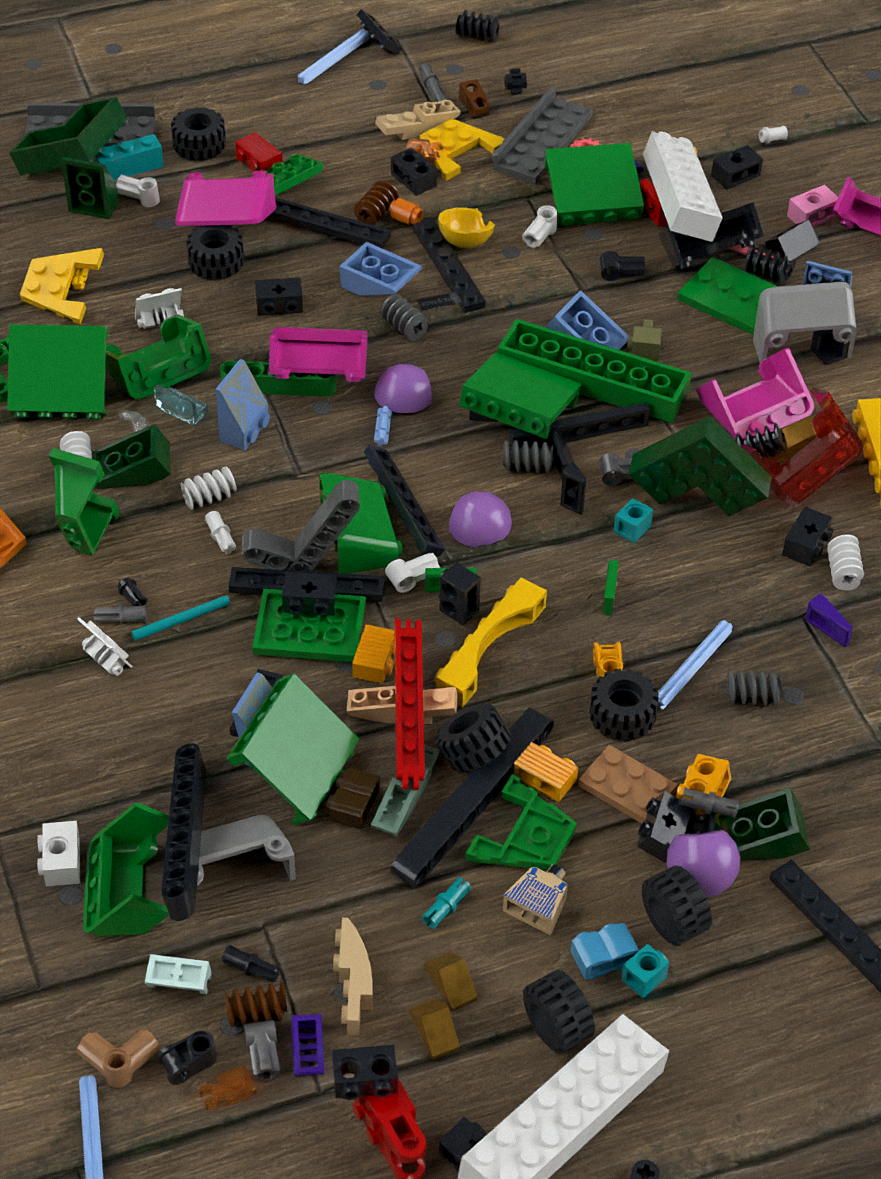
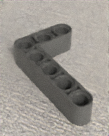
(314, 540)

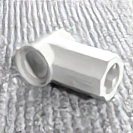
(143, 189)
(541, 227)
(406, 574)

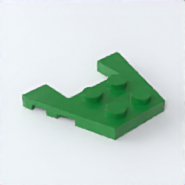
(536, 838)

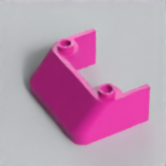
(858, 208)

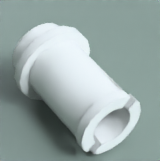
(772, 134)

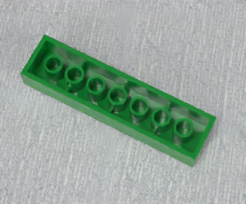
(602, 370)

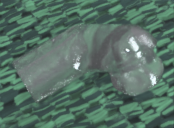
(134, 418)

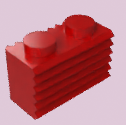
(257, 152)

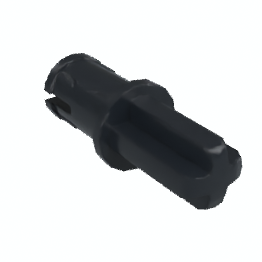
(250, 964)

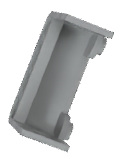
(804, 309)

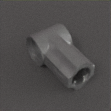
(614, 469)
(262, 1044)

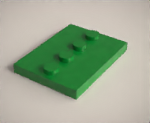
(725, 293)
(309, 634)

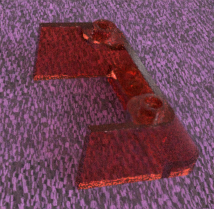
(819, 460)

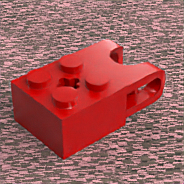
(394, 1129)

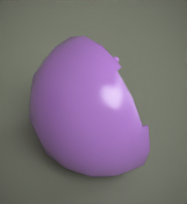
(403, 389)
(480, 519)
(708, 857)

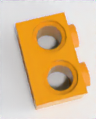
(705, 776)

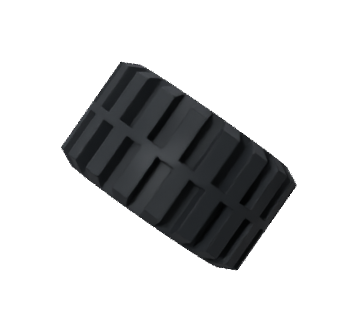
(198, 133)
(215, 251)
(623, 688)
(473, 737)
(676, 905)
(558, 1011)

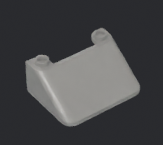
(244, 837)

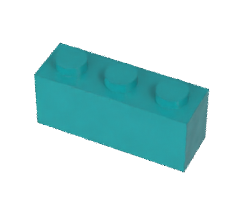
(131, 157)

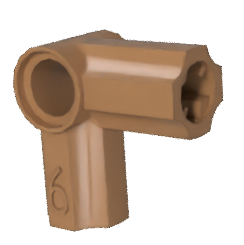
(108, 1058)

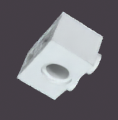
(62, 867)

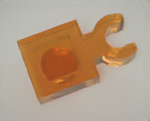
(424, 147)
(231, 1085)

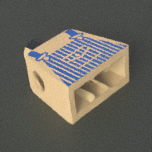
(537, 898)

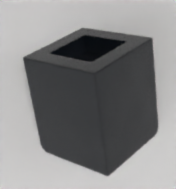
(827, 348)

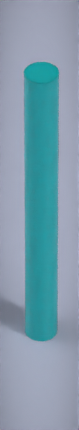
(180, 617)

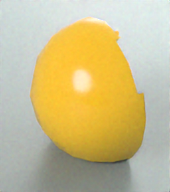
(464, 227)

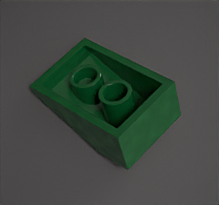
(89, 188)
(135, 459)
(767, 827)

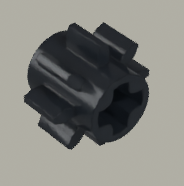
(515, 81)

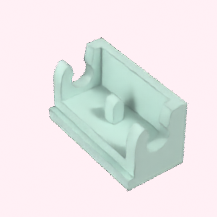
(178, 973)

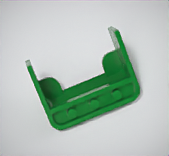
(116, 874)

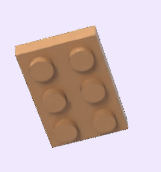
(624, 782)

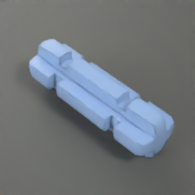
(382, 426)

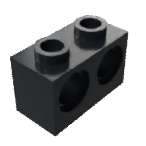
(414, 171)
(459, 593)
(364, 1063)

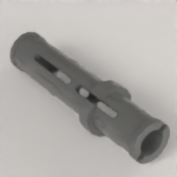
(431, 81)

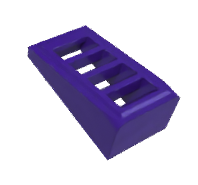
(828, 620)
(307, 1022)

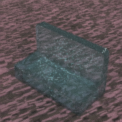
(179, 404)

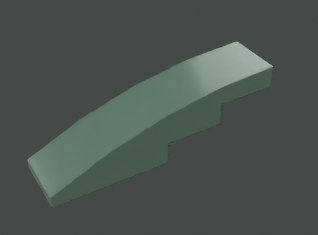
(399, 803)

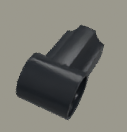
(614, 266)

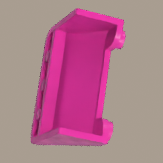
(226, 200)
(318, 352)
(775, 399)

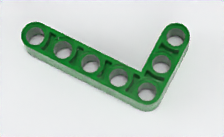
(297, 384)

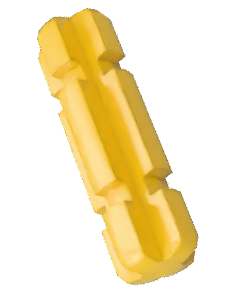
(79, 278)

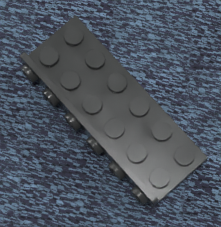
(139, 122)
(547, 126)

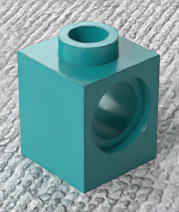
(633, 520)
(641, 980)

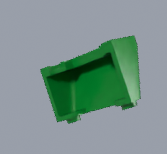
(169, 361)
(369, 537)

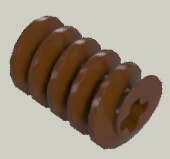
(375, 202)
(256, 1005)

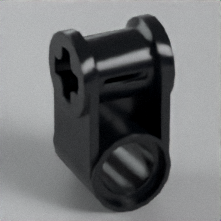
(186, 1057)

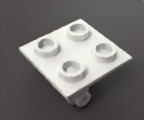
(157, 304)
(104, 650)

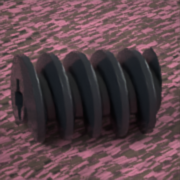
(477, 26)
(769, 266)
(766, 442)

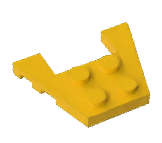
(455, 140)
(51, 278)

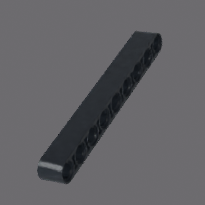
(468, 802)
(184, 833)

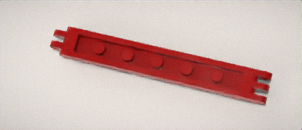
(409, 703)

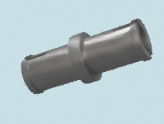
(710, 802)

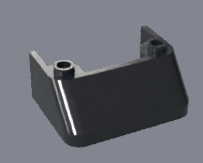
(736, 228)

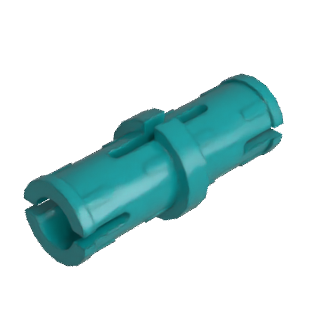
(446, 903)

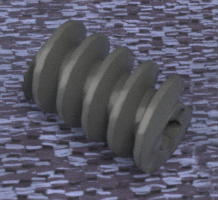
(404, 317)
(527, 456)
(754, 688)

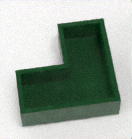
(77, 138)
(703, 459)

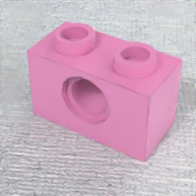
(813, 206)

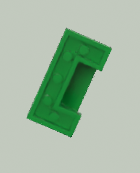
(78, 510)

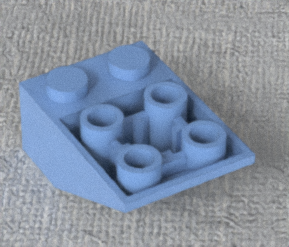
(819, 273)

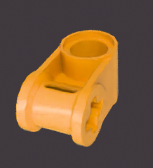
(607, 658)

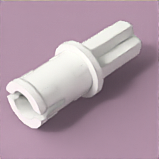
(220, 532)

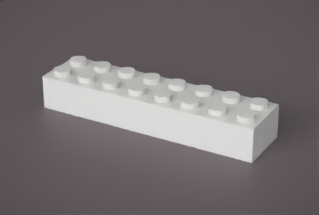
(682, 186)
(569, 1107)

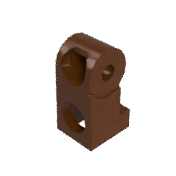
(475, 101)

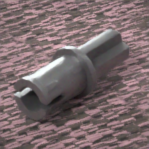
(120, 614)

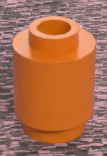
(405, 212)

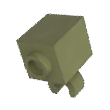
(645, 341)

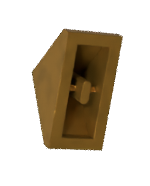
(452, 980)
(435, 1028)

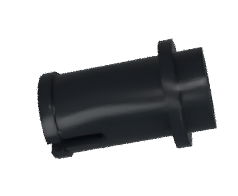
(128, 588)

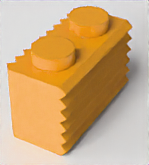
(374, 654)
(546, 771)

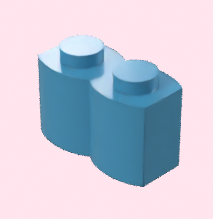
(603, 950)

